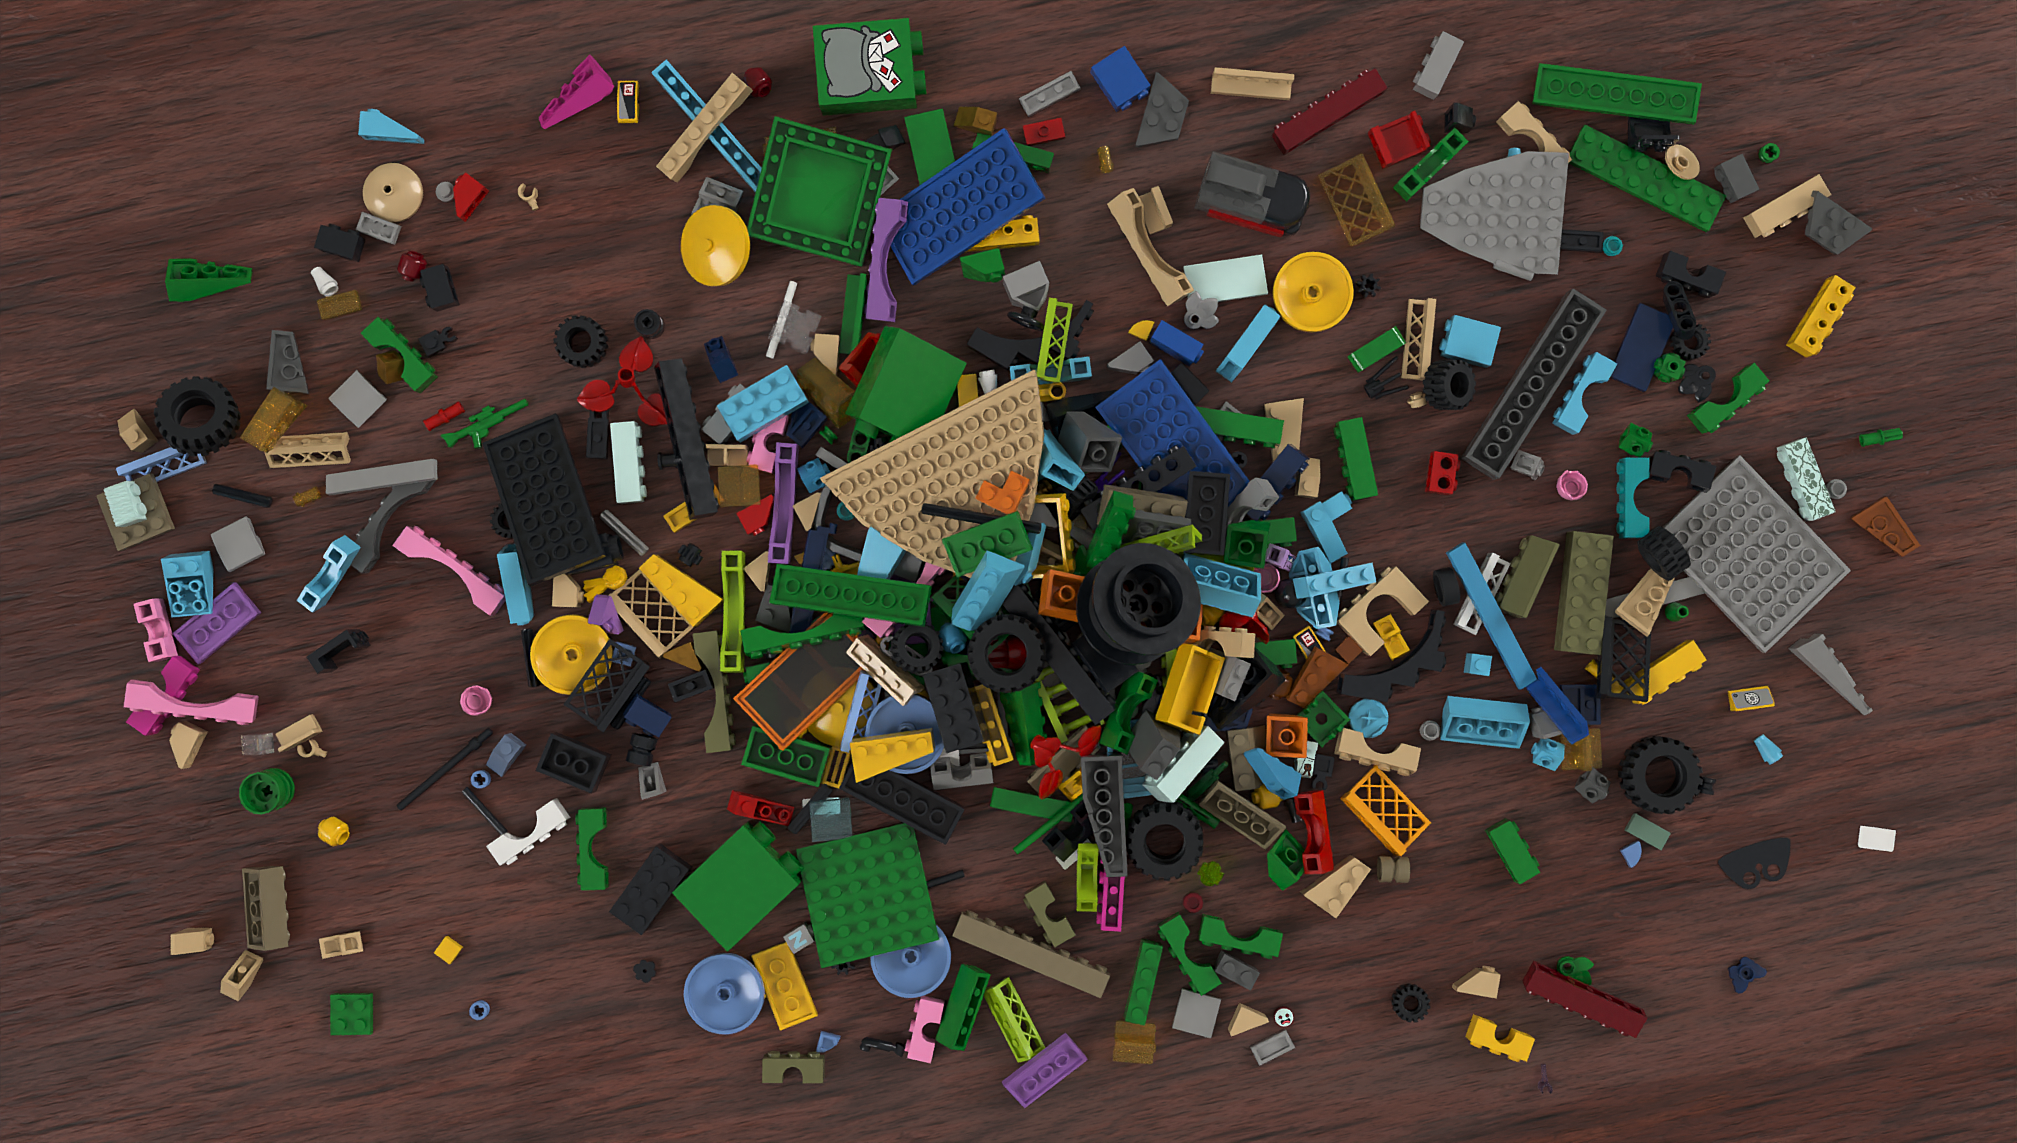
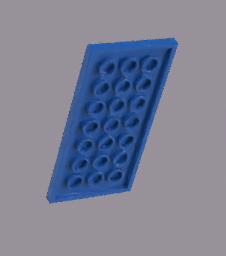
(964, 206)
(1156, 415)

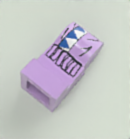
(1281, 557)

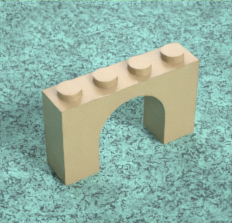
(1354, 619)

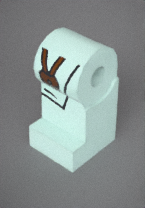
(1305, 765)

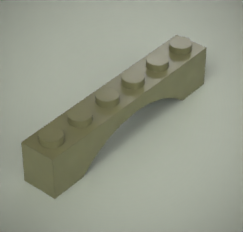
(718, 734)

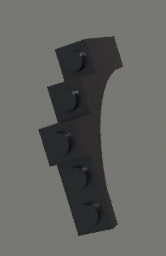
(1005, 351)
(1424, 656)

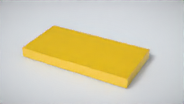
(784, 985)

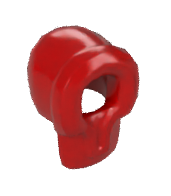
(1252, 624)
(1009, 654)

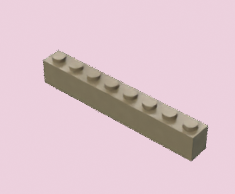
(1031, 954)

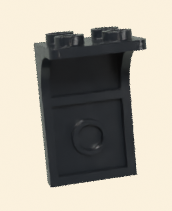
(1650, 134)

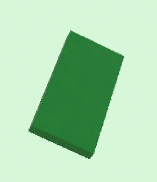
(929, 143)
(1001, 536)

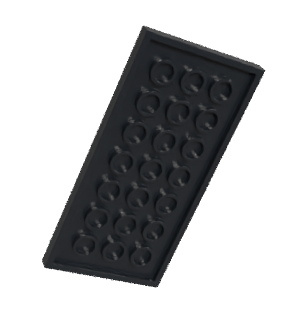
(543, 500)

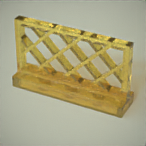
(1372, 191)

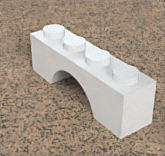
(549, 817)

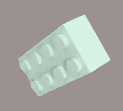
(1189, 761)

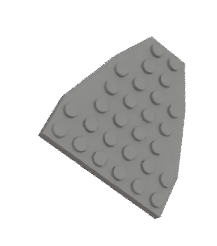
(1502, 210)

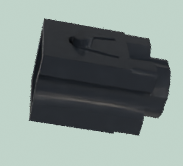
(613, 550)

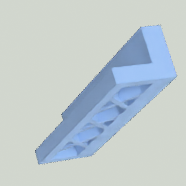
(156, 460)
(855, 709)

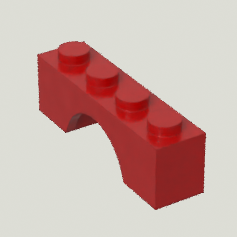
(1318, 852)

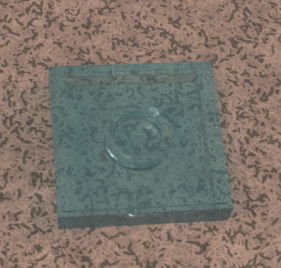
(830, 819)

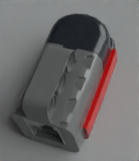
(1253, 196)

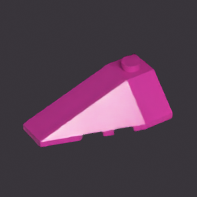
(585, 89)

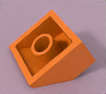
(1286, 735)

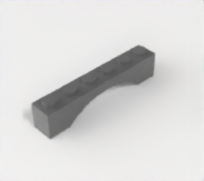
(370, 536)

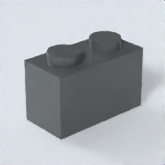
(1736, 178)
(1236, 970)

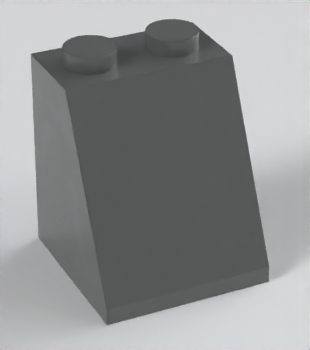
(1089, 442)
(1154, 744)

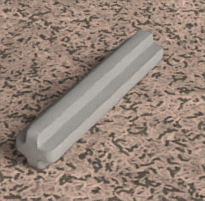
(624, 532)

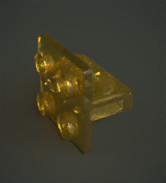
(739, 485)
(1583, 753)
(1134, 1042)

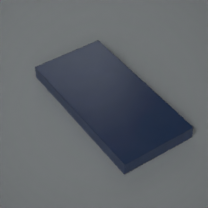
(1641, 347)

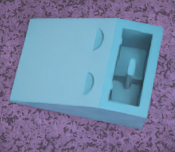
(189, 583)

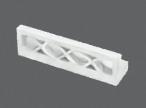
(1468, 608)

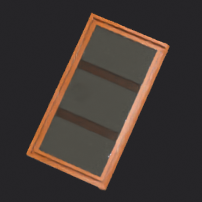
(799, 686)

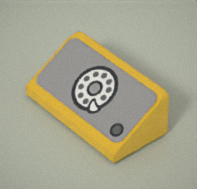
(1750, 698)

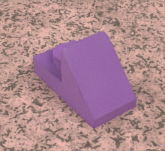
(605, 614)

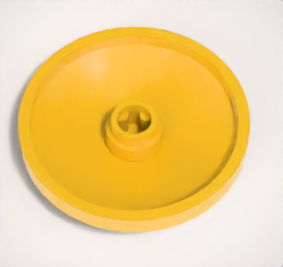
(715, 245)
(1313, 292)
(566, 651)
(832, 723)

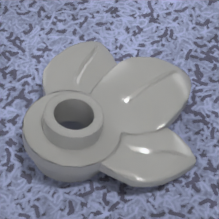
(1202, 309)

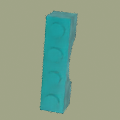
(1631, 522)

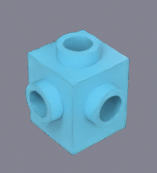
(1548, 753)

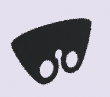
(1745, 859)

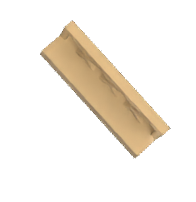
(1251, 83)
(1426, 338)
(306, 445)
(882, 669)

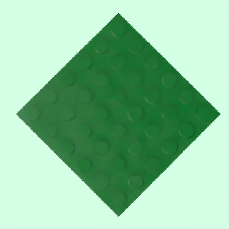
(867, 895)

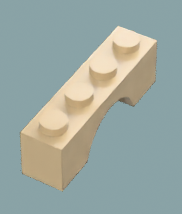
(1520, 121)
(1233, 643)
(1353, 746)

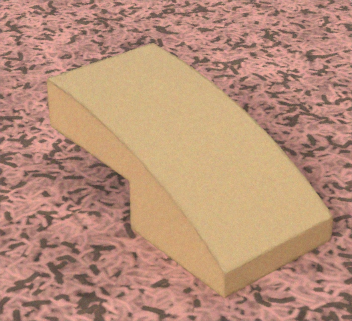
(341, 944)

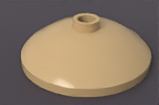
(403, 198)

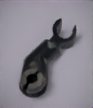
(868, 1042)

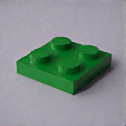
(351, 1014)

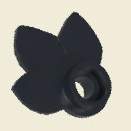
(1695, 383)

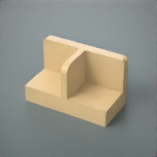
(727, 455)

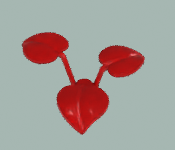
(635, 356)
(1046, 748)

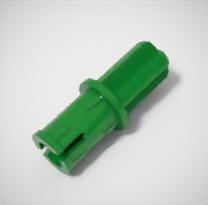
(1880, 437)

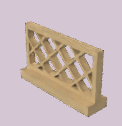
(641, 628)

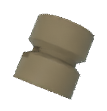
(1393, 869)

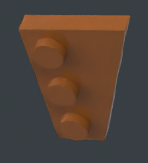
(1887, 526)
(1314, 676)

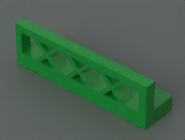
(1034, 158)
(853, 313)

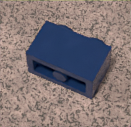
(647, 716)

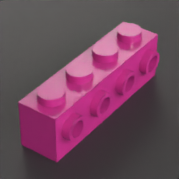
(1111, 902)

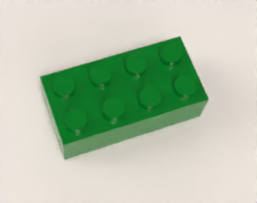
(800, 761)

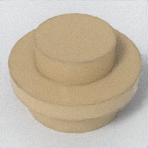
(1417, 400)

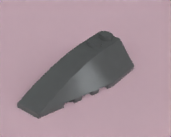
(1105, 807)

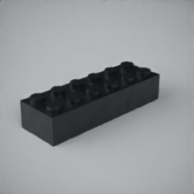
(907, 802)

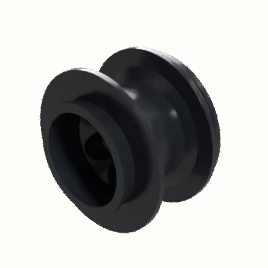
(1105, 605)

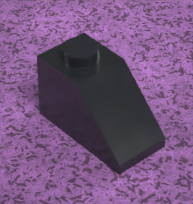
(1459, 117)

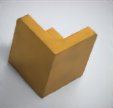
(390, 366)

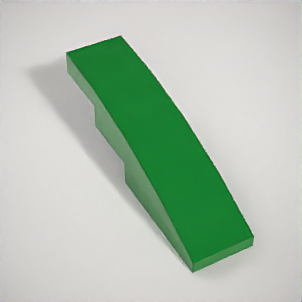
(1028, 803)

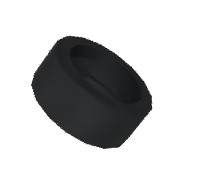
(1446, 586)

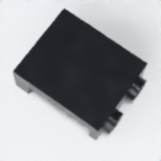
(322, 657)

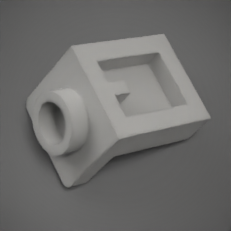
(1528, 464)

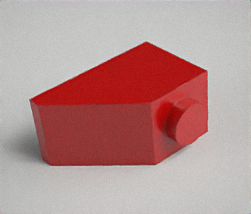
(467, 195)
(757, 517)

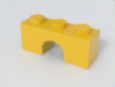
(1515, 1045)

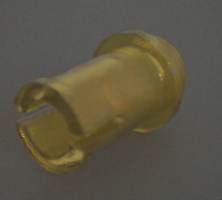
(1105, 159)
(307, 496)

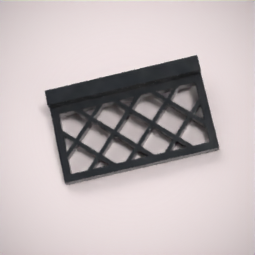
(1605, 663)
(622, 693)

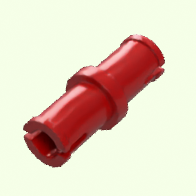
(444, 416)

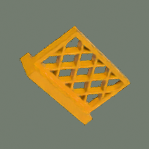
(1378, 826)

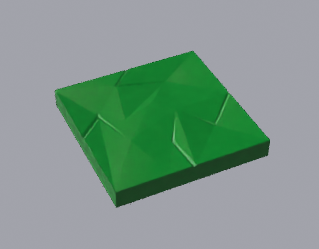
(818, 191)

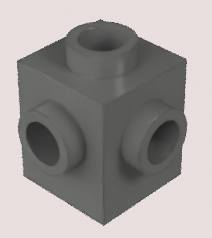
(1592, 785)

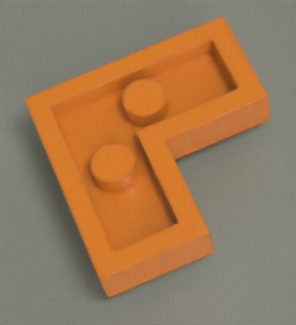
(1004, 499)

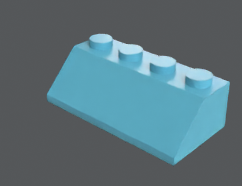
(985, 591)
(1484, 722)

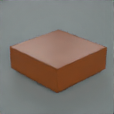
(1348, 649)

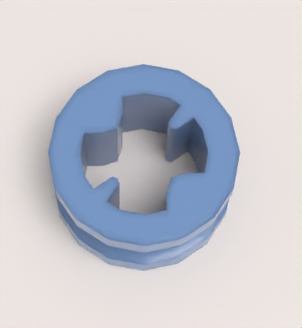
(1324, 633)
(477, 784)
(477, 1016)

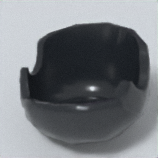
(1286, 595)

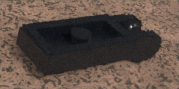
(597, 436)

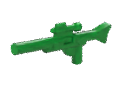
(485, 420)

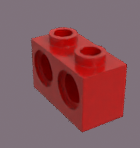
(1436, 471)

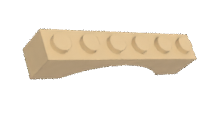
(722, 104)
(1129, 213)

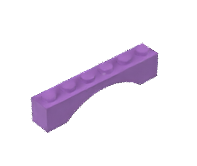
(890, 218)
(783, 514)

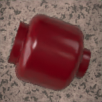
(758, 81)
(410, 265)

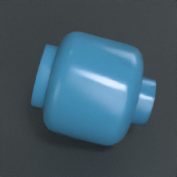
(953, 638)

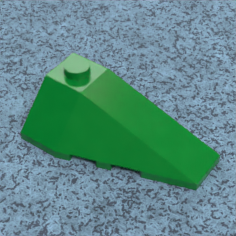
(192, 280)

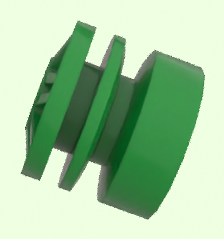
(257, 794)

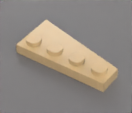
(1291, 413)
(1644, 602)

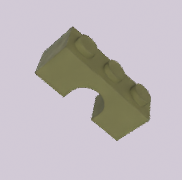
(1056, 930)
(811, 1066)

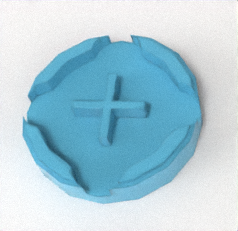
(1368, 717)

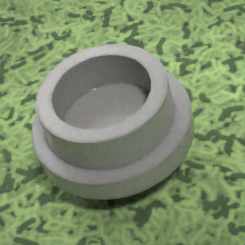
(445, 191)
(1836, 488)
(1430, 730)

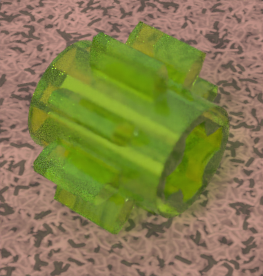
(1210, 873)

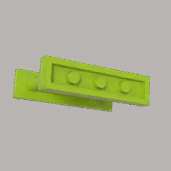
(1055, 711)

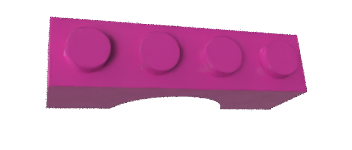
(178, 676)

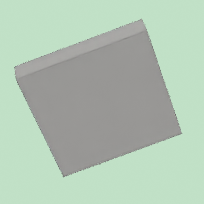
(1196, 1013)

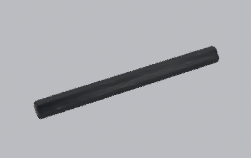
(971, 516)

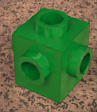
(1663, 369)
(1635, 440)

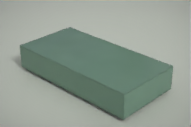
(1647, 831)

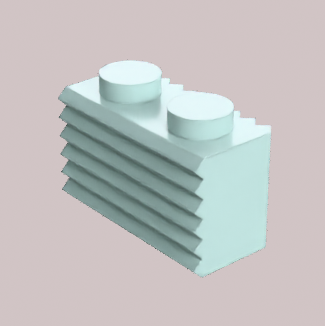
(125, 503)

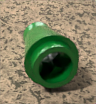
(1675, 611)

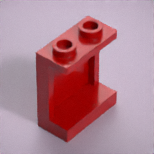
(1399, 140)
(858, 359)

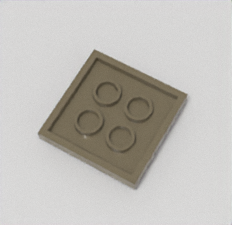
(157, 516)

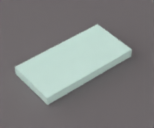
(1228, 278)

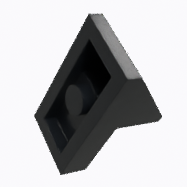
(887, 137)

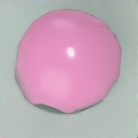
(1571, 485)
(1269, 577)
(475, 700)

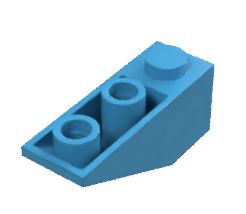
(1275, 775)

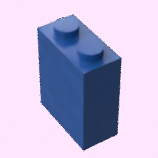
(1120, 79)
(1176, 344)

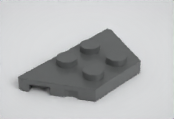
(1162, 114)
(1833, 225)

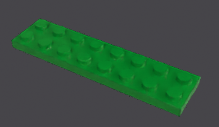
(1617, 93)
(1645, 178)
(850, 595)

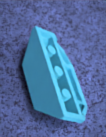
(1318, 609)

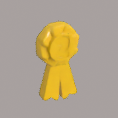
(613, 579)

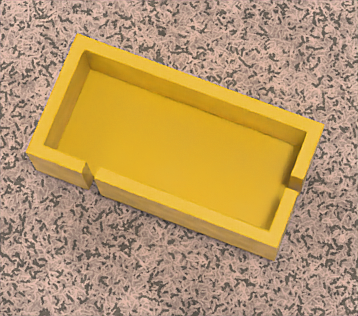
(1189, 688)

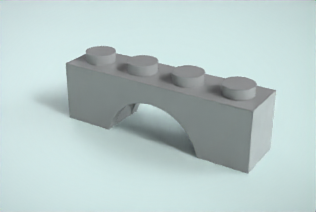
(1257, 495)

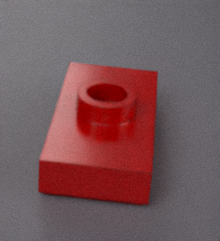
(1043, 131)

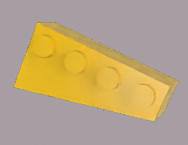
(683, 591)
(886, 751)

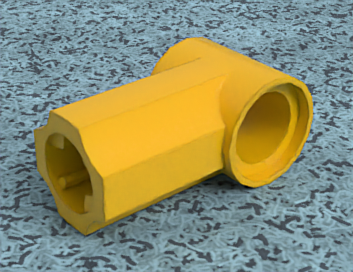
(1045, 392)

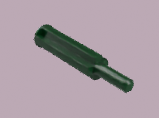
(1205, 782)

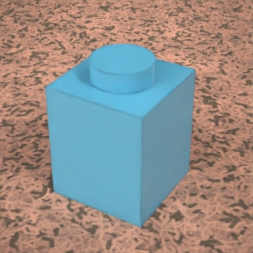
(1337, 505)
(1477, 664)

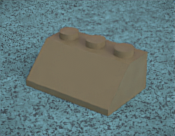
(1238, 742)

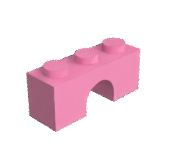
(760, 454)
(155, 618)
(921, 1046)

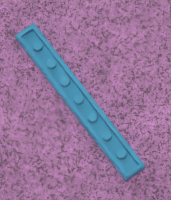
(1491, 615)

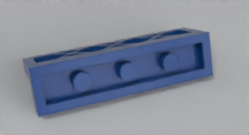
(1558, 707)

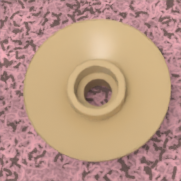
(1682, 162)

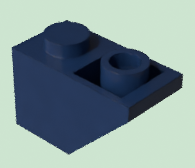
(720, 359)

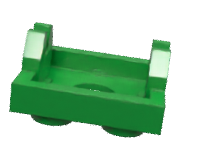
(1335, 718)

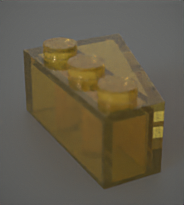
(826, 391)
(272, 419)

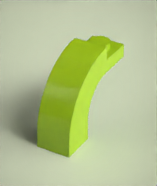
(1087, 877)

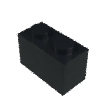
(340, 243)
(439, 288)
(691, 685)

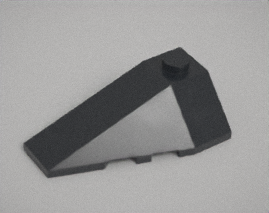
(1081, 403)
(1258, 684)

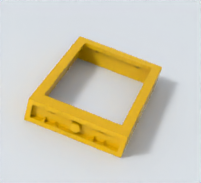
(1065, 527)

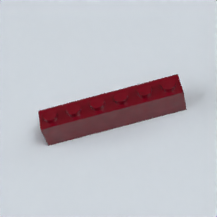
(1329, 111)
(1584, 999)

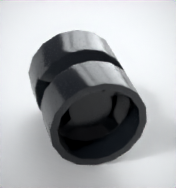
(649, 324)
(641, 749)

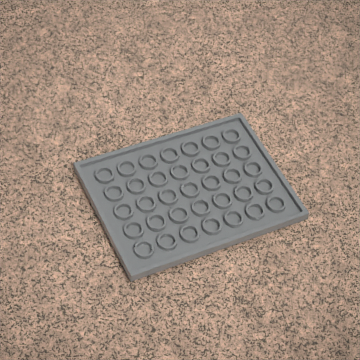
(1754, 554)

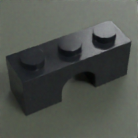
(1674, 269)
(1699, 473)
(1065, 842)

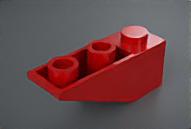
(759, 808)

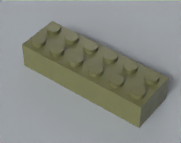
(1583, 593)

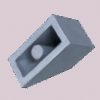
(505, 754)

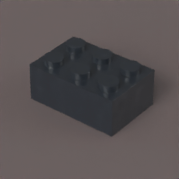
(573, 762)

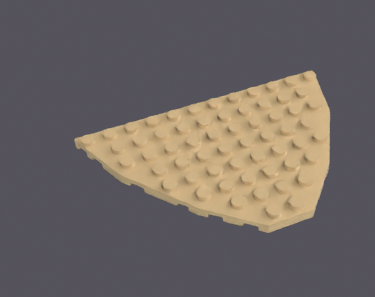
(946, 467)

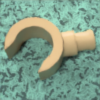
(532, 199)
(315, 750)

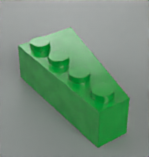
(1024, 720)

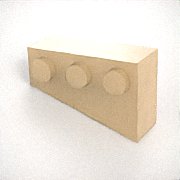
(1337, 886)

